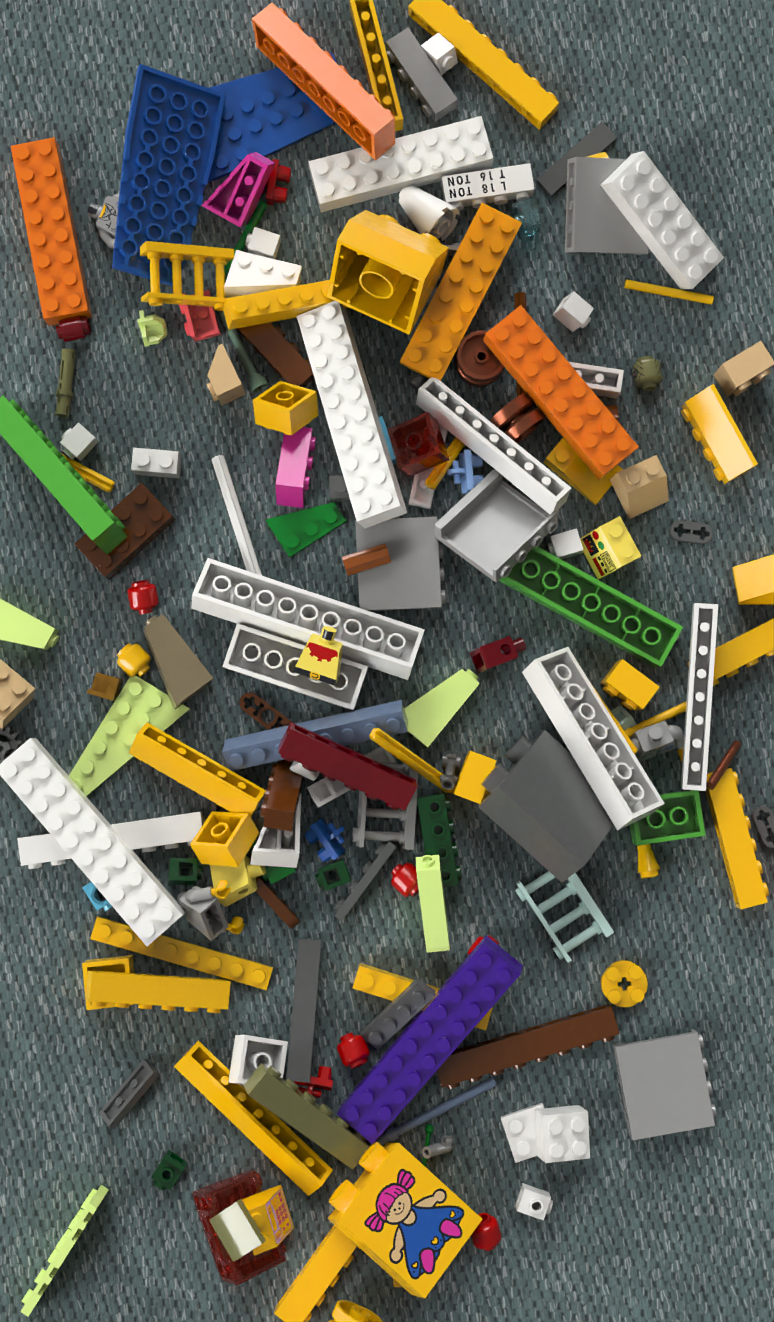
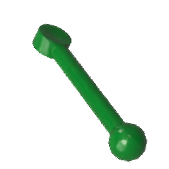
(429, 1129)

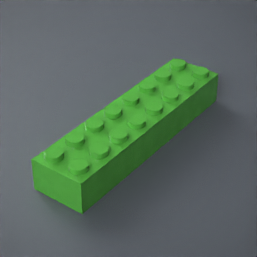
(60, 477)
(594, 606)

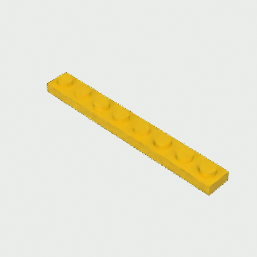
(184, 954)

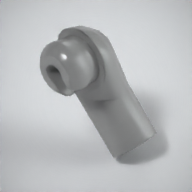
(438, 1148)

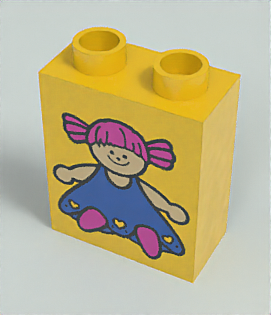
(403, 1217)

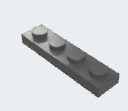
(358, 887)
(398, 1013)

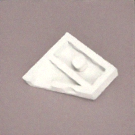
(521, 1132)

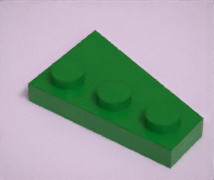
(304, 527)

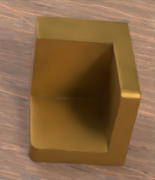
(105, 686)

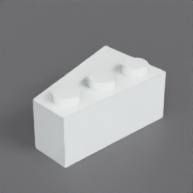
(259, 274)
(278, 846)

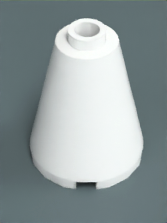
(428, 212)

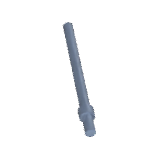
(393, 1133)

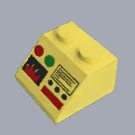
(609, 548)

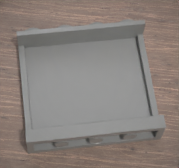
(591, 216)
(494, 527)
(414, 569)
(664, 1085)

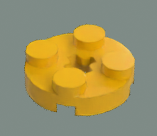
(614, 974)

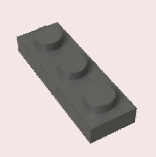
(128, 1093)

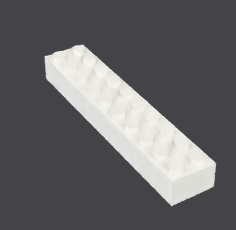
(351, 415)
(298, 614)
(90, 841)

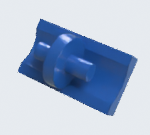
(329, 837)

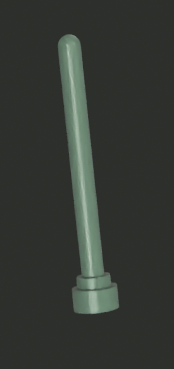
(256, 379)

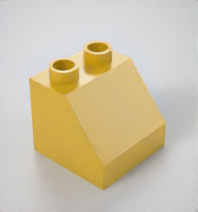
(385, 269)

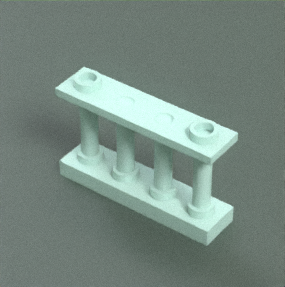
(585, 907)

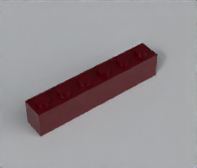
(347, 766)

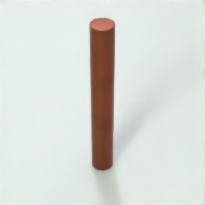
(723, 765)

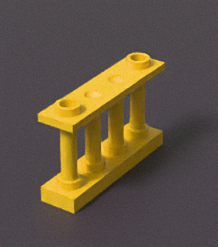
(177, 253)

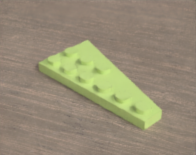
(112, 741)
(64, 1247)

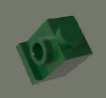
(177, 865)
(342, 875)
(171, 1163)

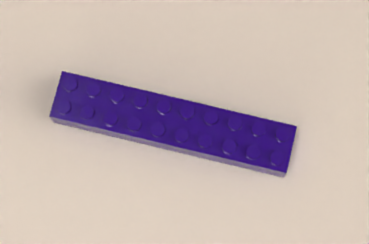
(430, 1039)

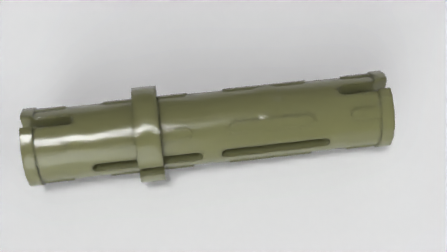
(64, 393)

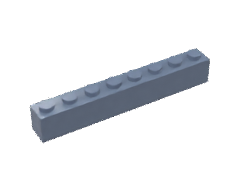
(341, 728)

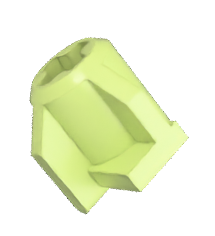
(152, 328)

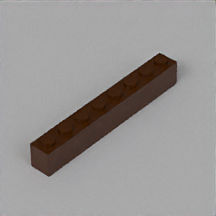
(528, 1045)

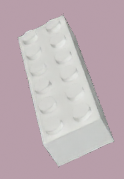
(662, 220)
(274, 660)

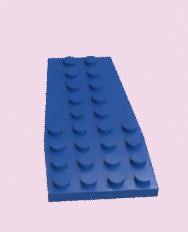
(263, 117)
(164, 166)

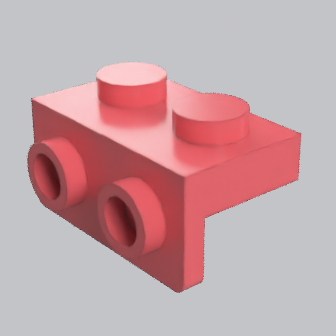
(201, 320)

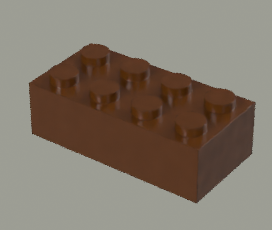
(143, 522)

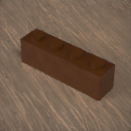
(279, 353)
(281, 797)

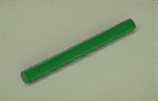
(253, 222)

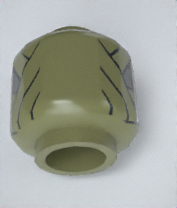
(647, 373)

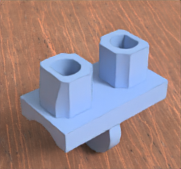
(467, 462)

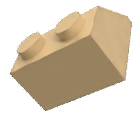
(223, 378)
(641, 486)

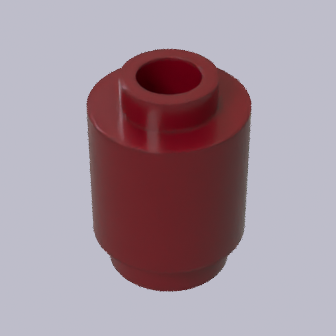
(73, 328)

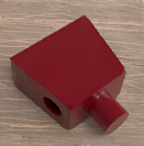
(490, 655)

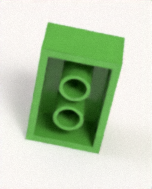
(675, 820)

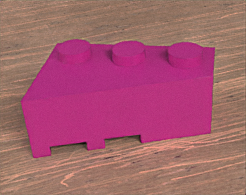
(241, 191)
(294, 468)

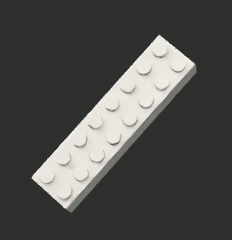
(413, 161)
(592, 738)

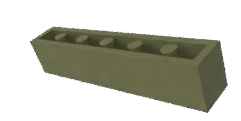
(306, 1115)

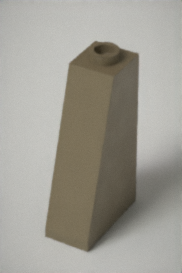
(176, 662)

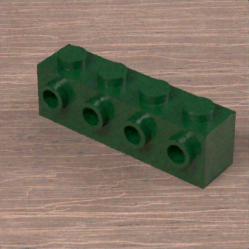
(437, 835)

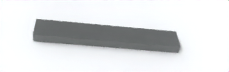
(304, 1010)

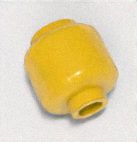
(133, 660)

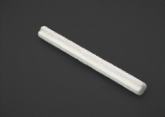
(235, 514)

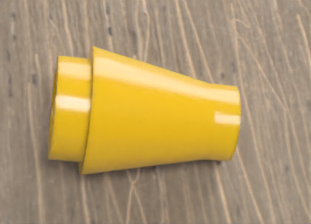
(647, 862)

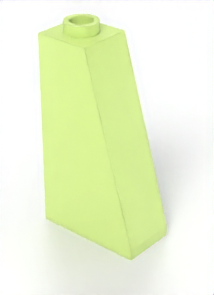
(24, 628)
(437, 707)
(432, 903)

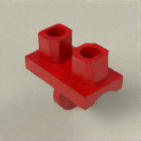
(275, 193)
(322, 1081)

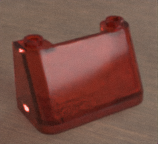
(213, 1200)

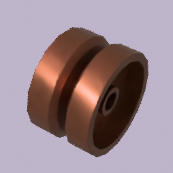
(470, 368)
(514, 418)

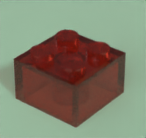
(418, 444)

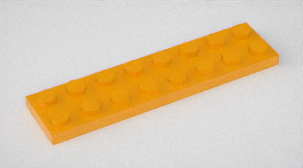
(460, 292)

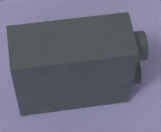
(546, 805)

